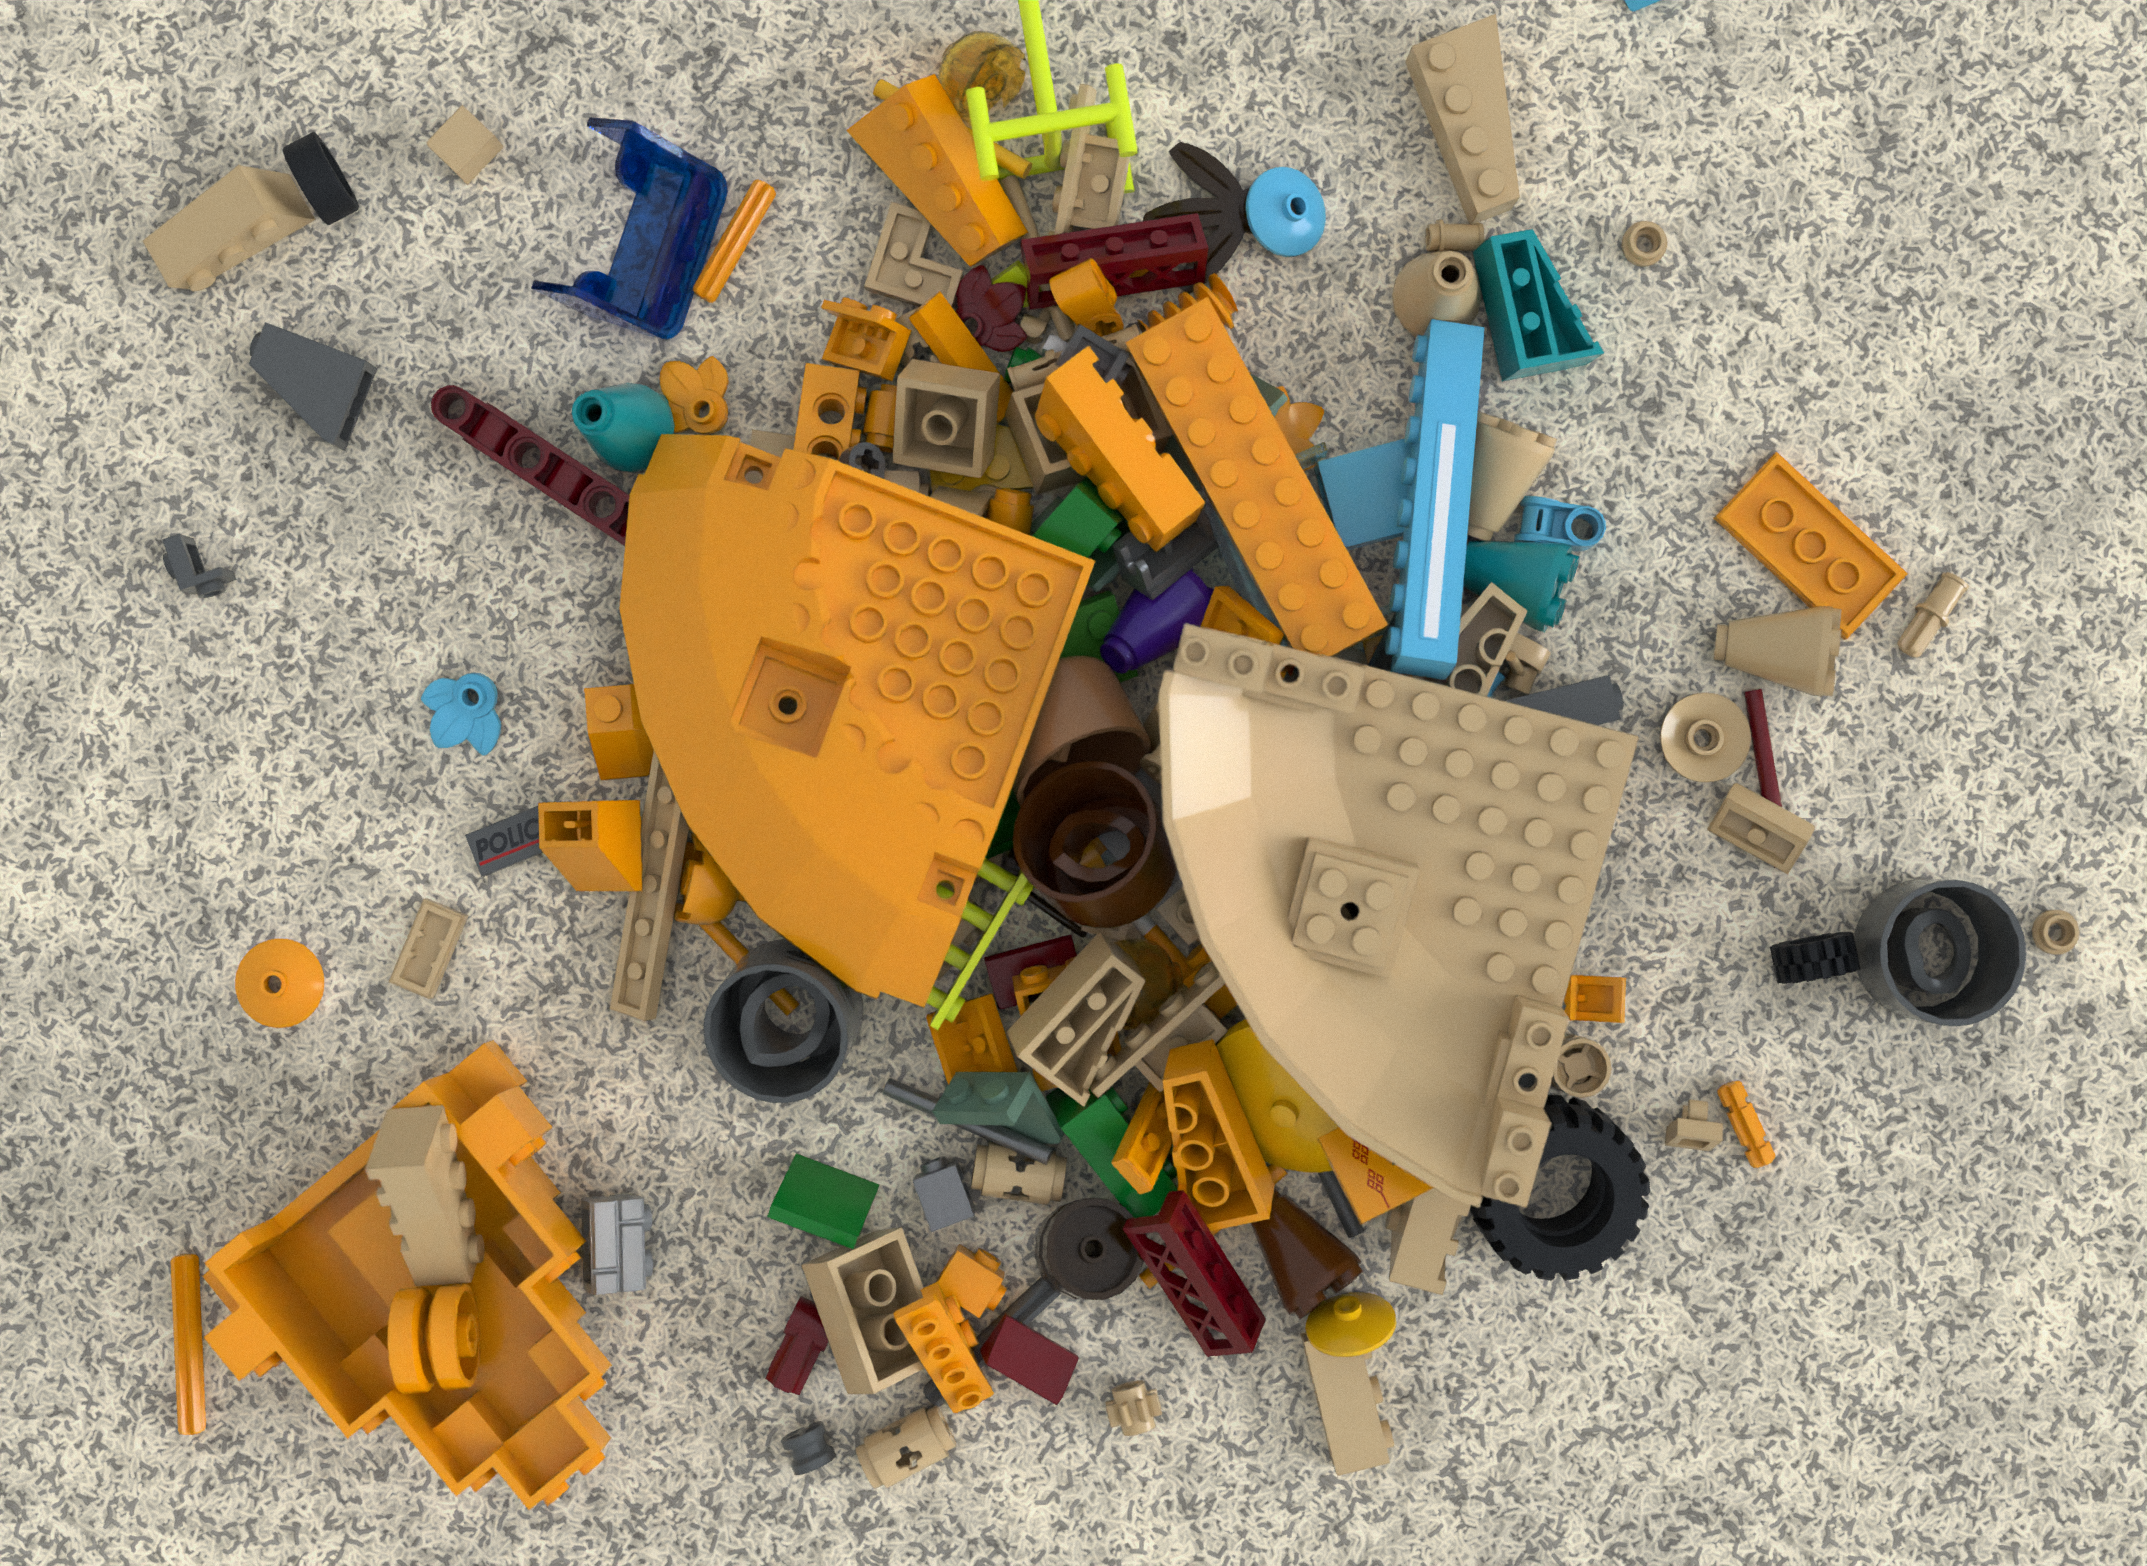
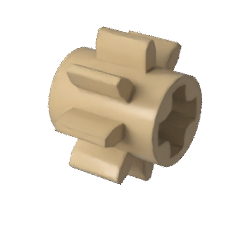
(1133, 1408)

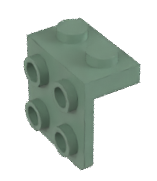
(999, 1099)

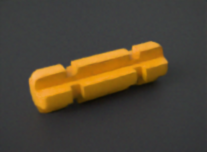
(1746, 1124)

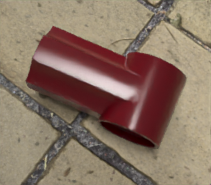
(799, 1349)

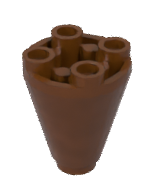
(1303, 1256)

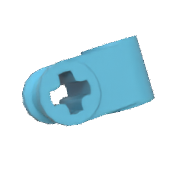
(1556, 521)

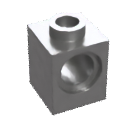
(943, 1193)

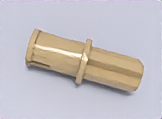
(1932, 614)

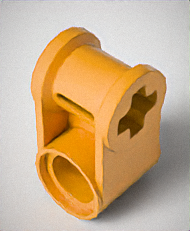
(1087, 298)

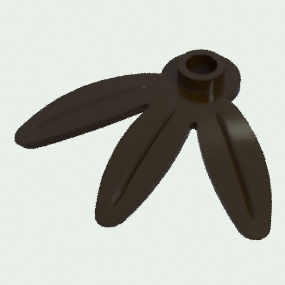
(1225, 212)

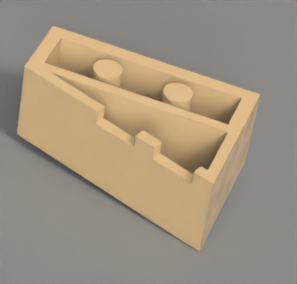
(1423, 1238)

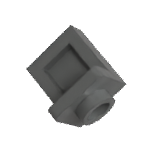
(1111, 358)
(186, 566)

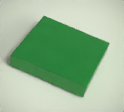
(823, 1201)

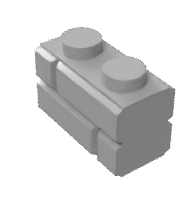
(615, 1243)

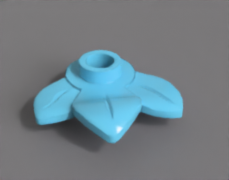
(459, 717)

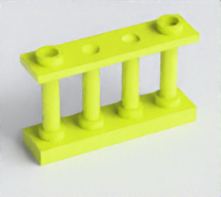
(1017, 891)

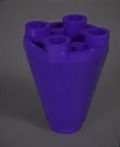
(1155, 627)

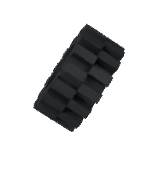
(1815, 957)

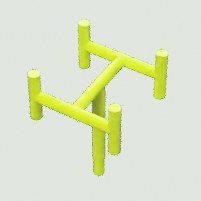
(1048, 120)

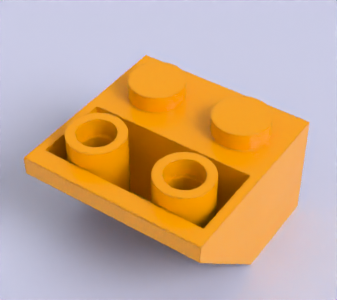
(594, 843)

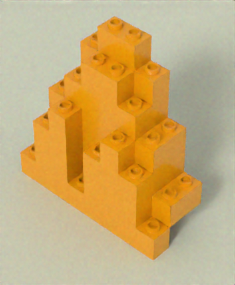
(325, 1270)

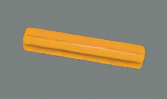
(734, 241)

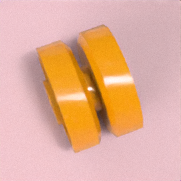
(434, 1338)

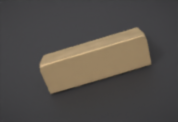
(1761, 828)

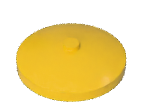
(1275, 1105)

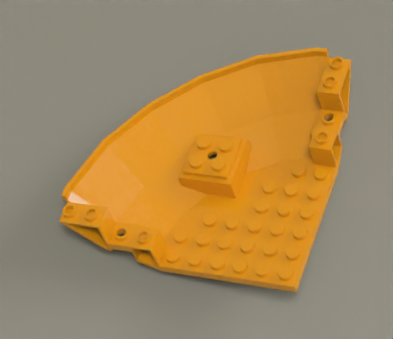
(913, 676)

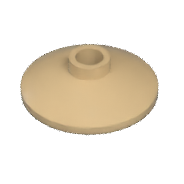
(1727, 733)

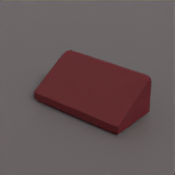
(1010, 963)
(1029, 1358)

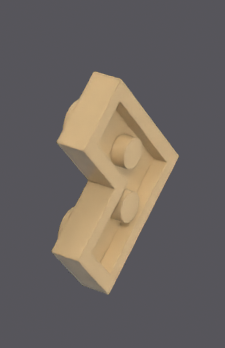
(899, 263)

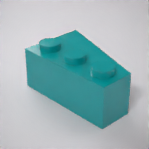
(1527, 309)

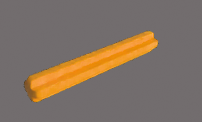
(188, 1344)

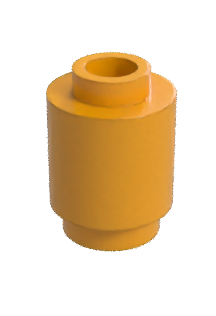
(881, 418)
(1011, 509)

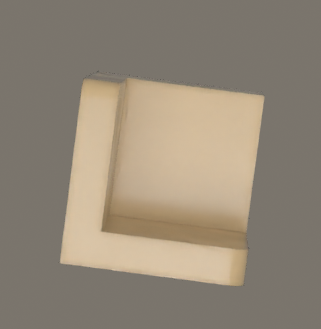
(464, 144)

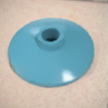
(1273, 220)

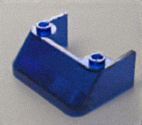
(662, 239)

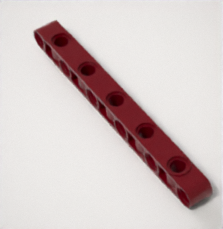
(554, 474)

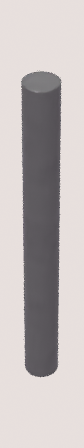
(994, 1133)

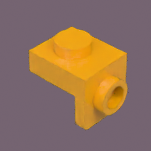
(1596, 998)

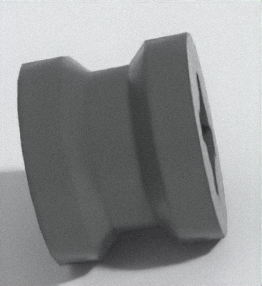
(808, 1448)

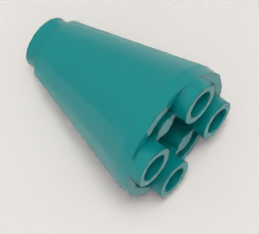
(623, 424)
(1526, 572)

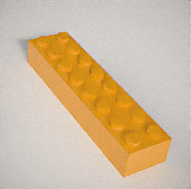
(1255, 482)

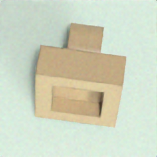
(1693, 1129)

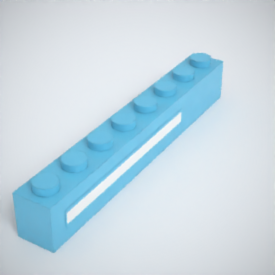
(1437, 500)

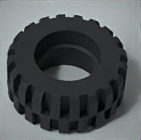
(1597, 1223)

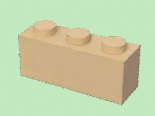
(1349, 1410)

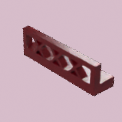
(1119, 252)
(1208, 1274)

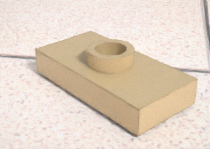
(428, 948)

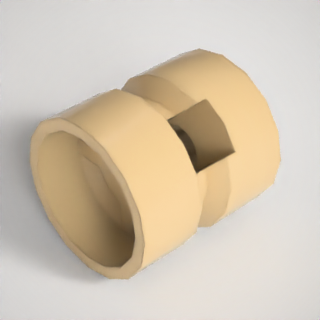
(1581, 1067)

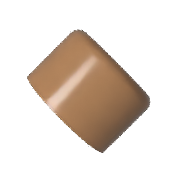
(1082, 721)

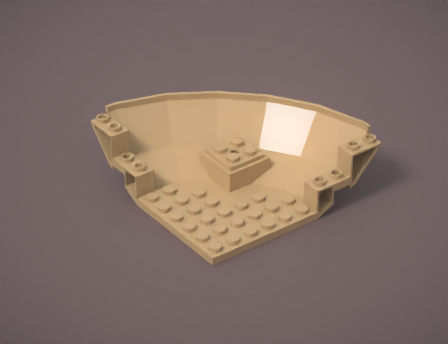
(1473, 873)

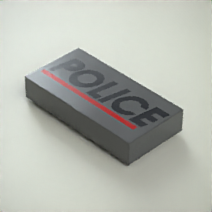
(506, 842)

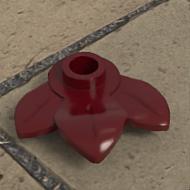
(993, 309)

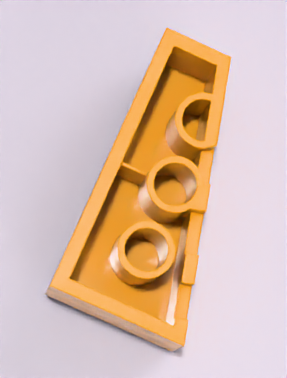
(1116, 452)

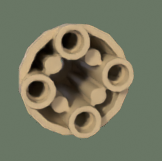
(1437, 288)
(1503, 471)
(1785, 648)

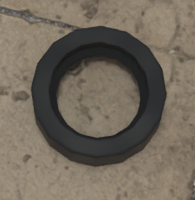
(320, 178)

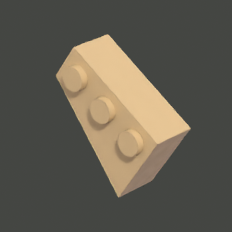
(227, 226)
(1078, 1016)

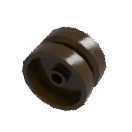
(1063, 1256)

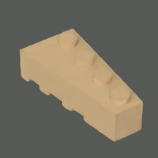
(426, 1195)

